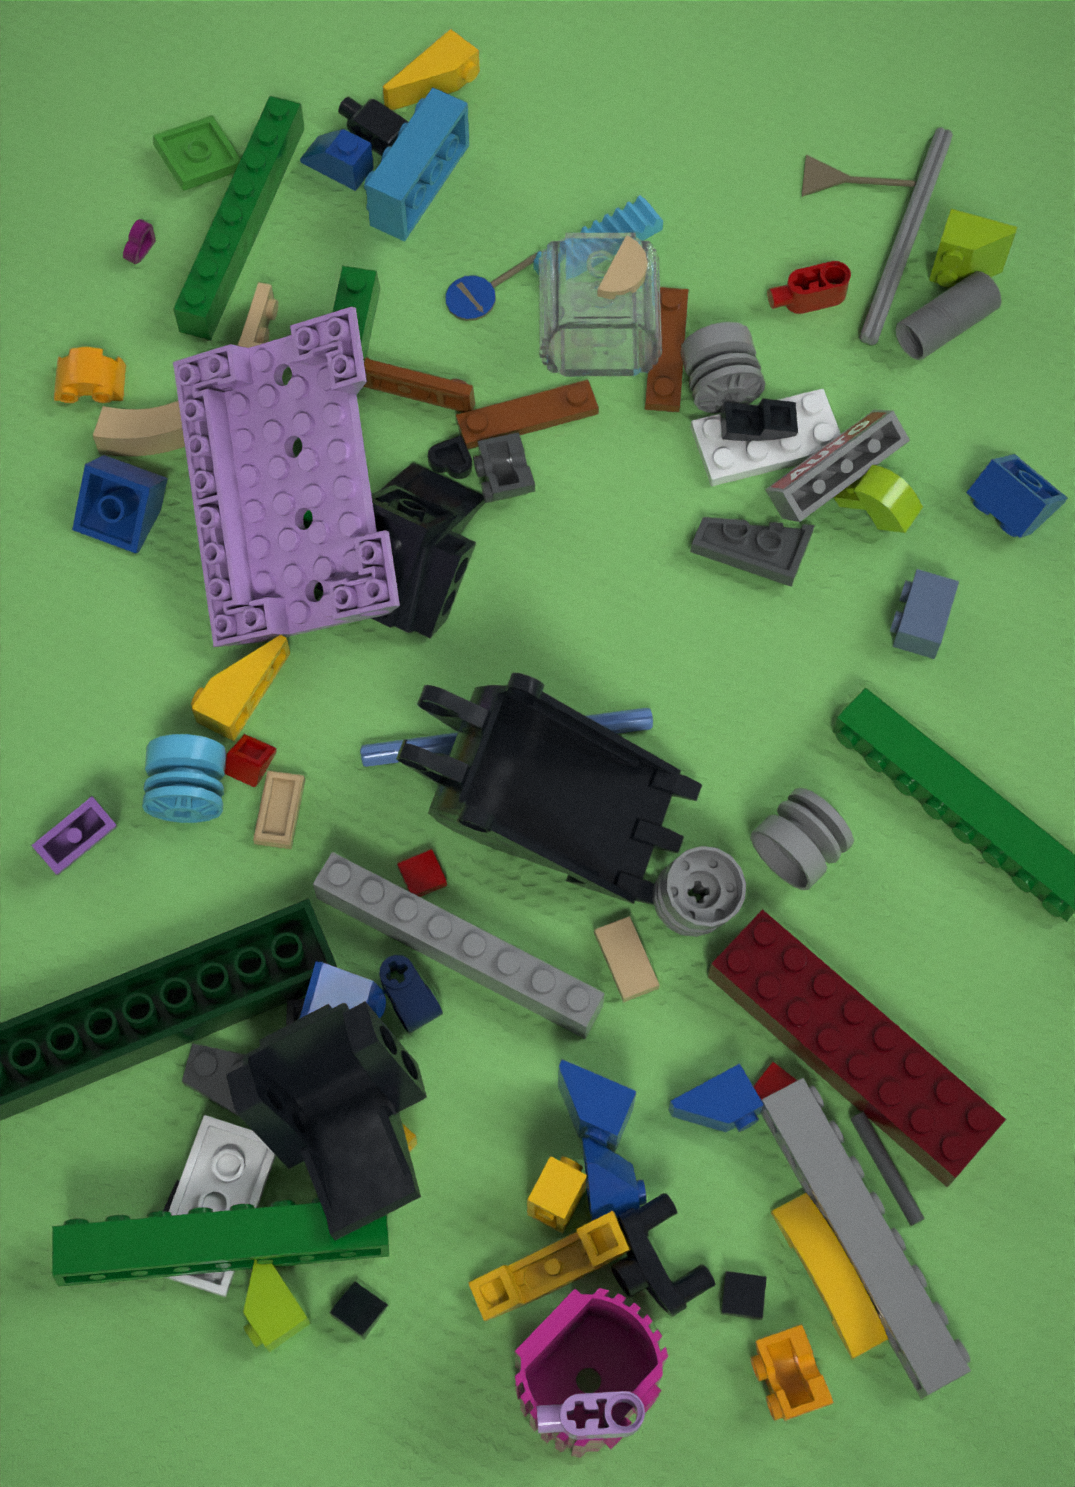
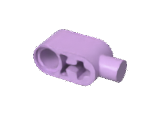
(554, 1417)

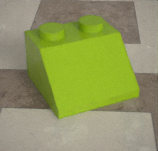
(970, 246)

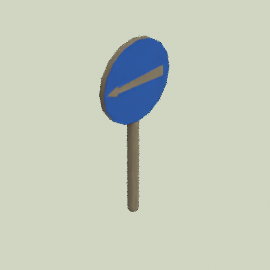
(474, 296)

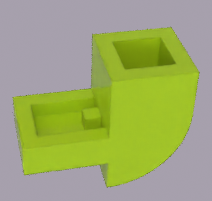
(884, 497)

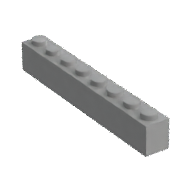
(459, 945)
(876, 1252)

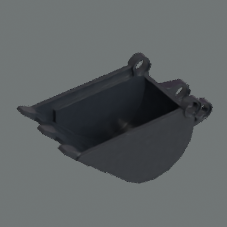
(550, 786)

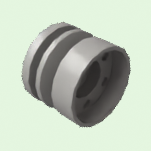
(722, 366)
(802, 838)
(711, 875)

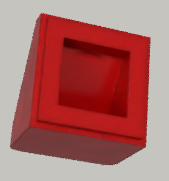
(249, 760)

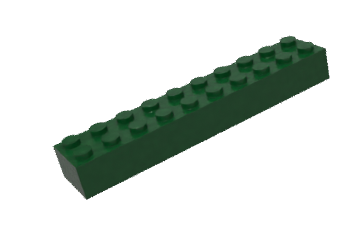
(158, 1007)

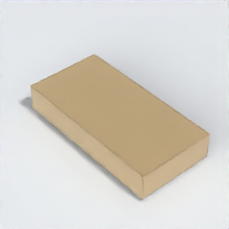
(279, 809)
(626, 959)

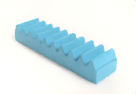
(634, 218)

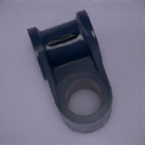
(411, 998)

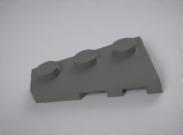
(761, 550)
(207, 1073)

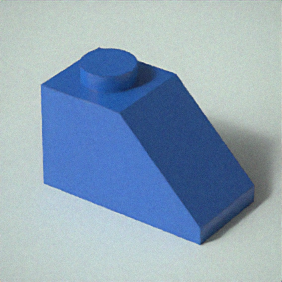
(340, 157)
(720, 1102)
(610, 1181)

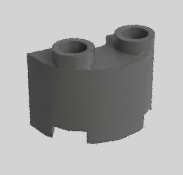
(503, 468)

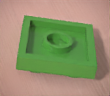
(197, 152)

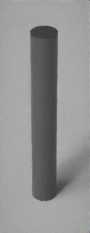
(887, 1169)

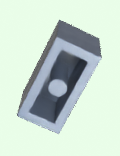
(924, 614)

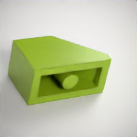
(271, 1309)

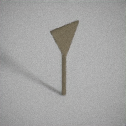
(822, 176)

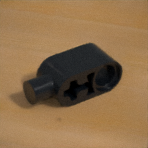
(372, 122)

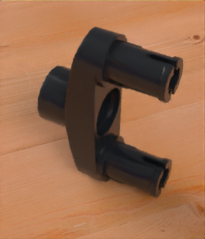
(642, 1267)

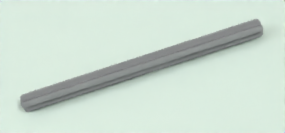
(906, 237)

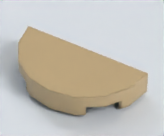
(626, 270)

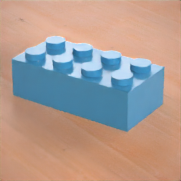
(417, 164)

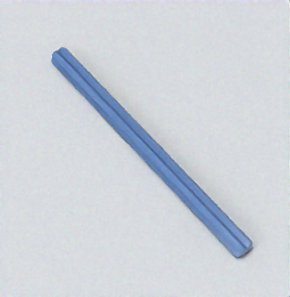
(387, 752)

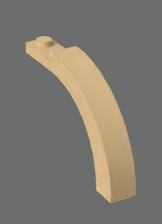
(160, 428)

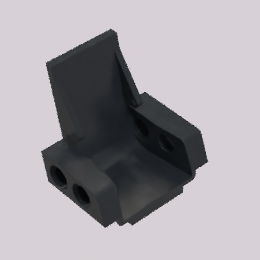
(428, 551)
(333, 1099)

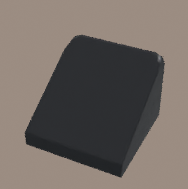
(358, 1310)

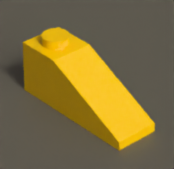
(443, 65)
(237, 690)

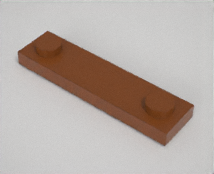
(665, 378)
(419, 386)
(528, 413)

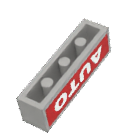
(837, 465)

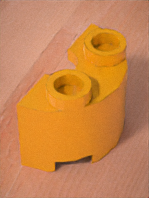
(89, 374)
(791, 1374)

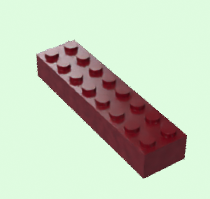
(855, 1048)

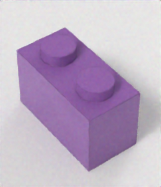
(74, 836)

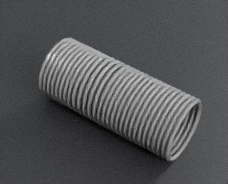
(951, 315)

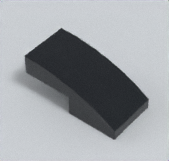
(757, 423)

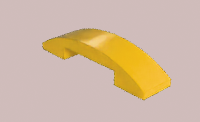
(550, 1267)
(831, 1274)

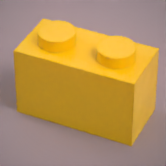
(557, 1193)

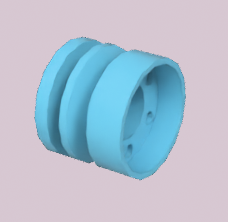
(184, 778)

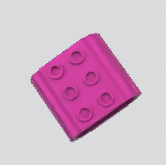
(594, 1335)

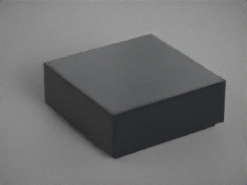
(743, 1295)

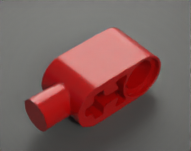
(811, 288)

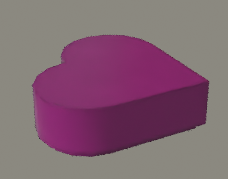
(140, 241)

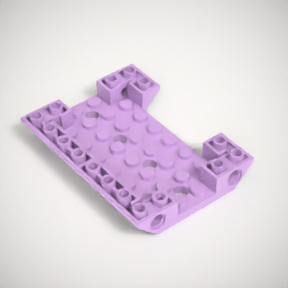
(255, 491)

